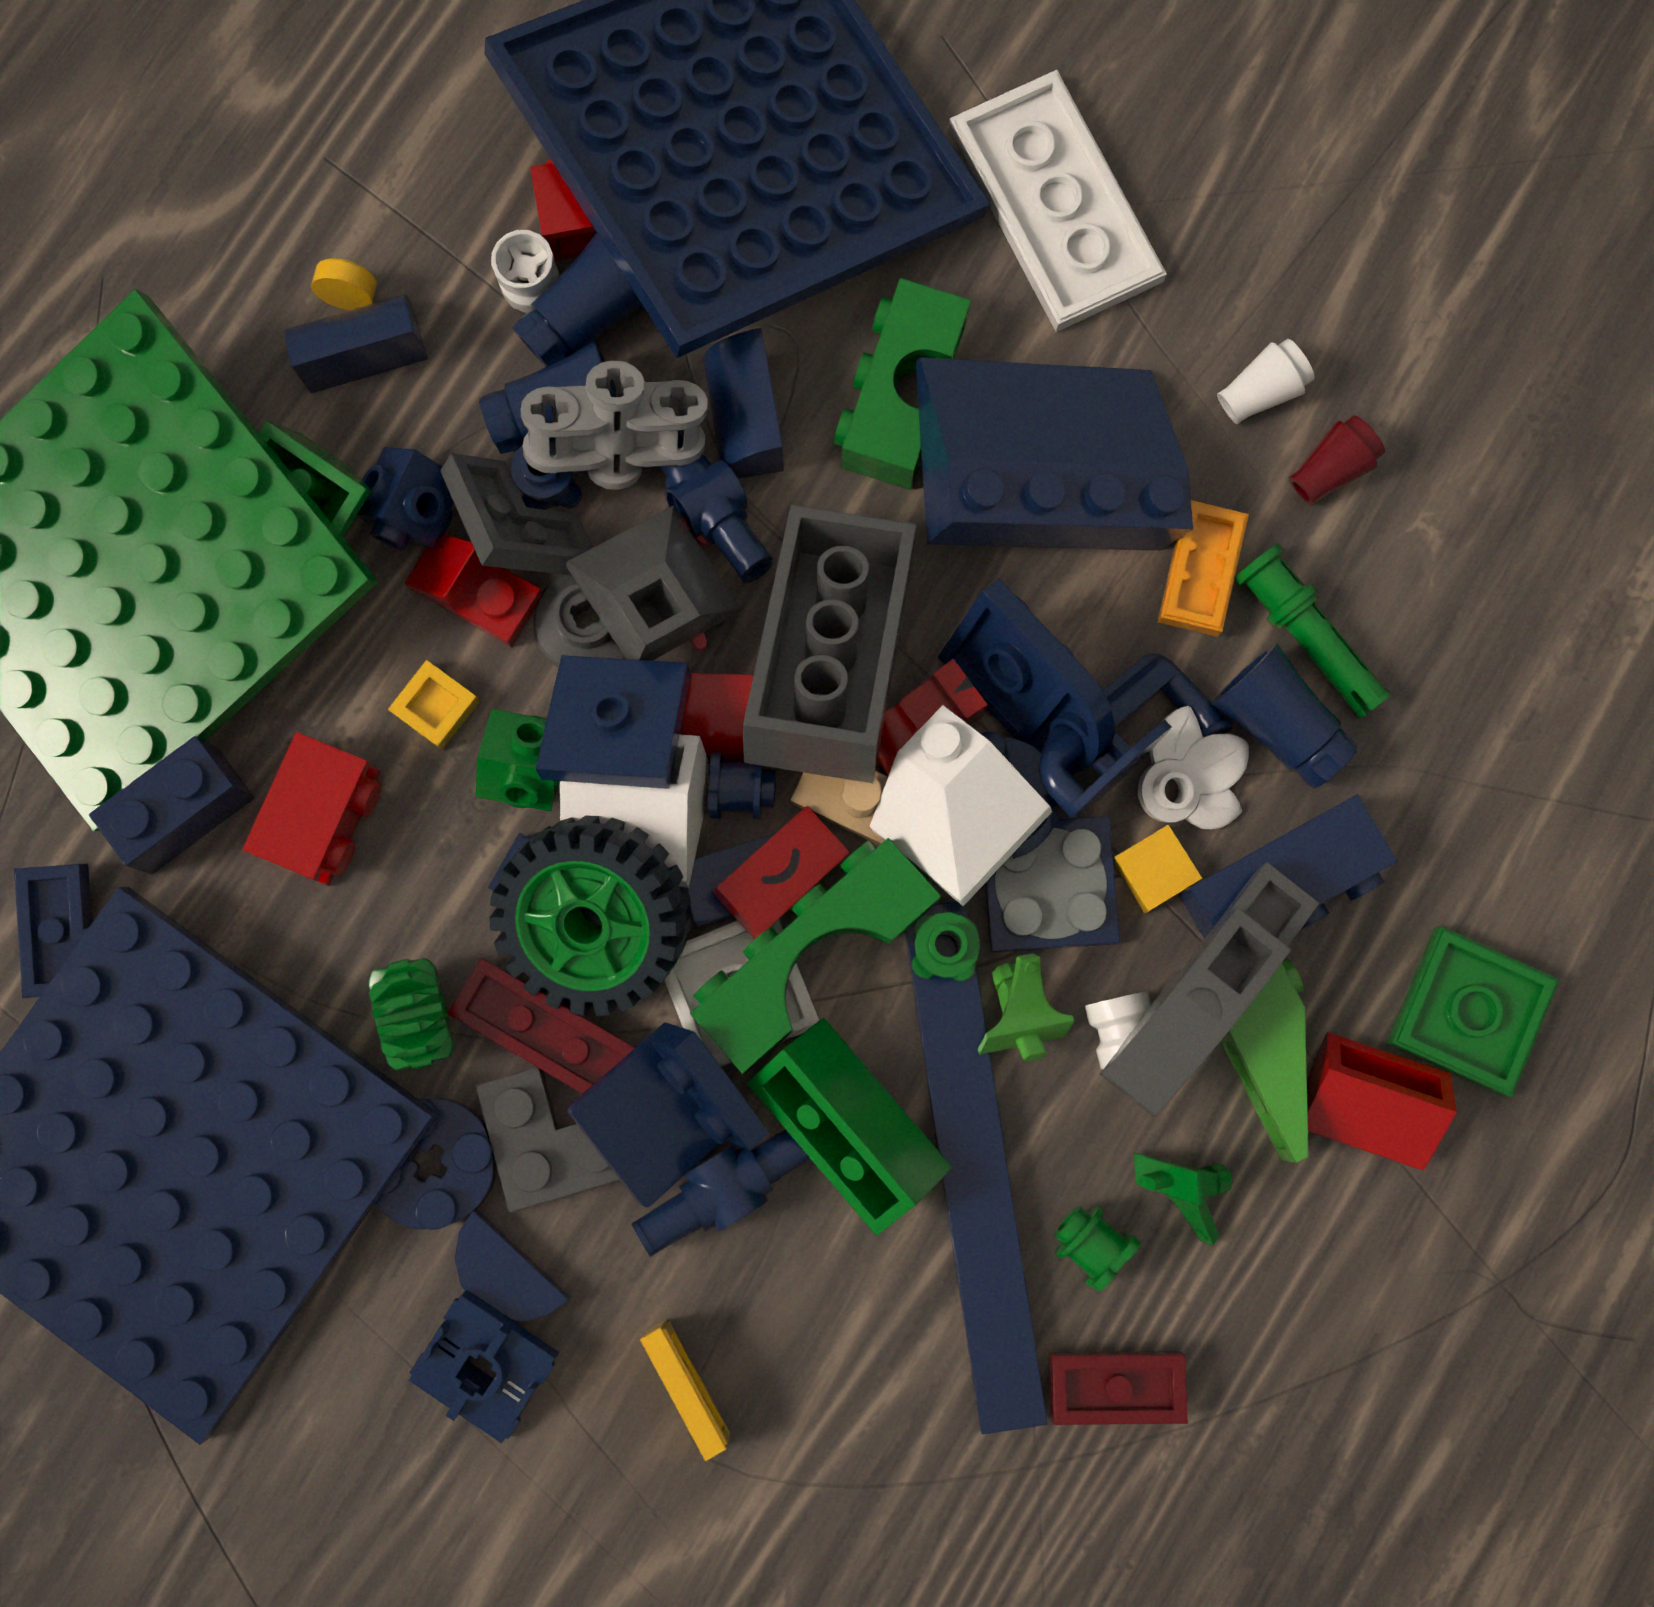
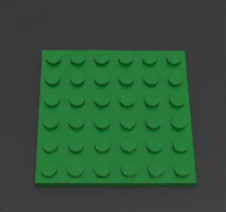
(148, 558)

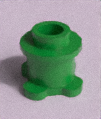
(930, 961)
(1094, 1245)

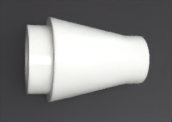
(1267, 381)

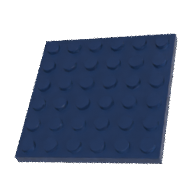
(734, 149)
(181, 1161)

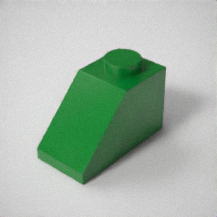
(321, 474)

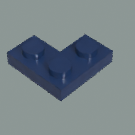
(51, 920)

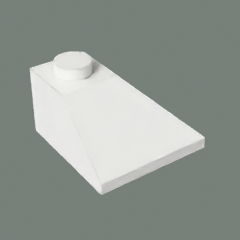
(956, 805)

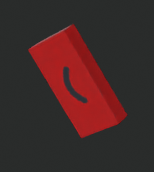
(780, 872)

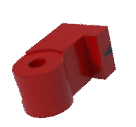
(947, 688)

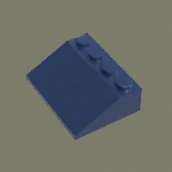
(1048, 457)

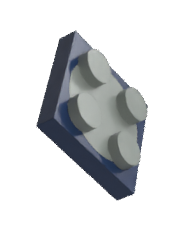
(1056, 892)

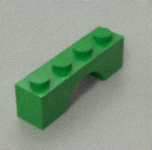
(875, 899)

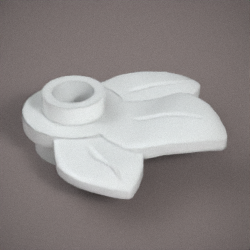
(1202, 771)

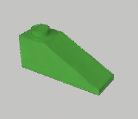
(1270, 1061)

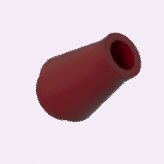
(1338, 459)

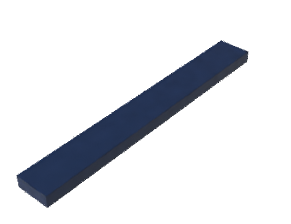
(978, 1196)

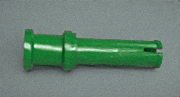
(1294, 607)

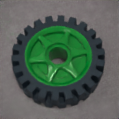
(618, 880)

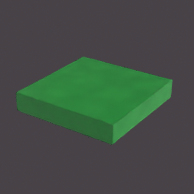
(1473, 1011)

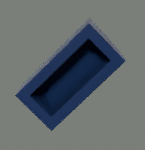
(355, 344)
(743, 405)

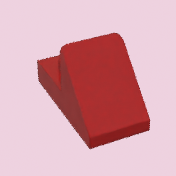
(476, 593)

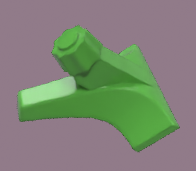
(1026, 1012)

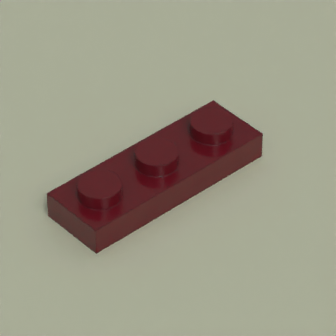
(544, 1036)

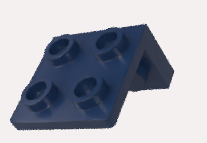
(663, 1112)

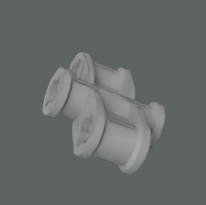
(586, 418)

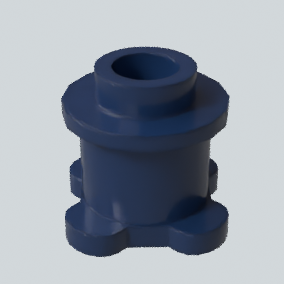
(544, 490)
(739, 787)

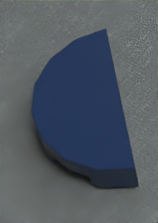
(502, 1274)

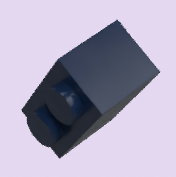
(171, 806)

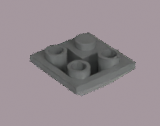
(653, 586)

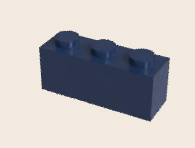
(1322, 857)

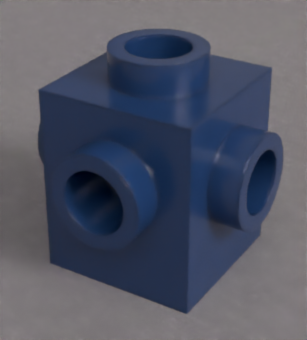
(406, 499)

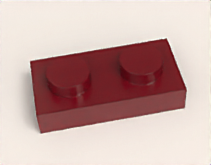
(1118, 1388)

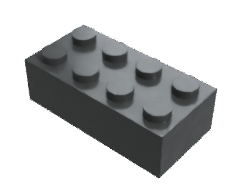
(829, 644)

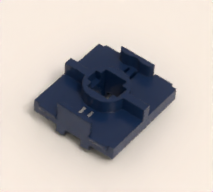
(516, 1355)

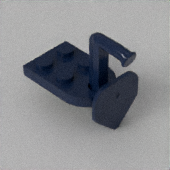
(1057, 705)

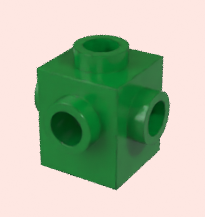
(509, 762)

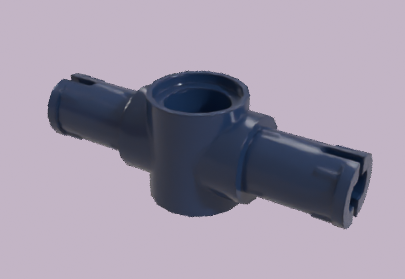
(715, 507)
(720, 1191)

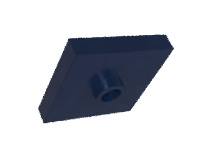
(614, 721)

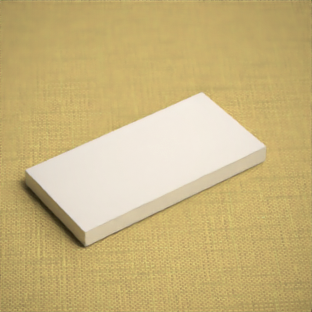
(1056, 200)

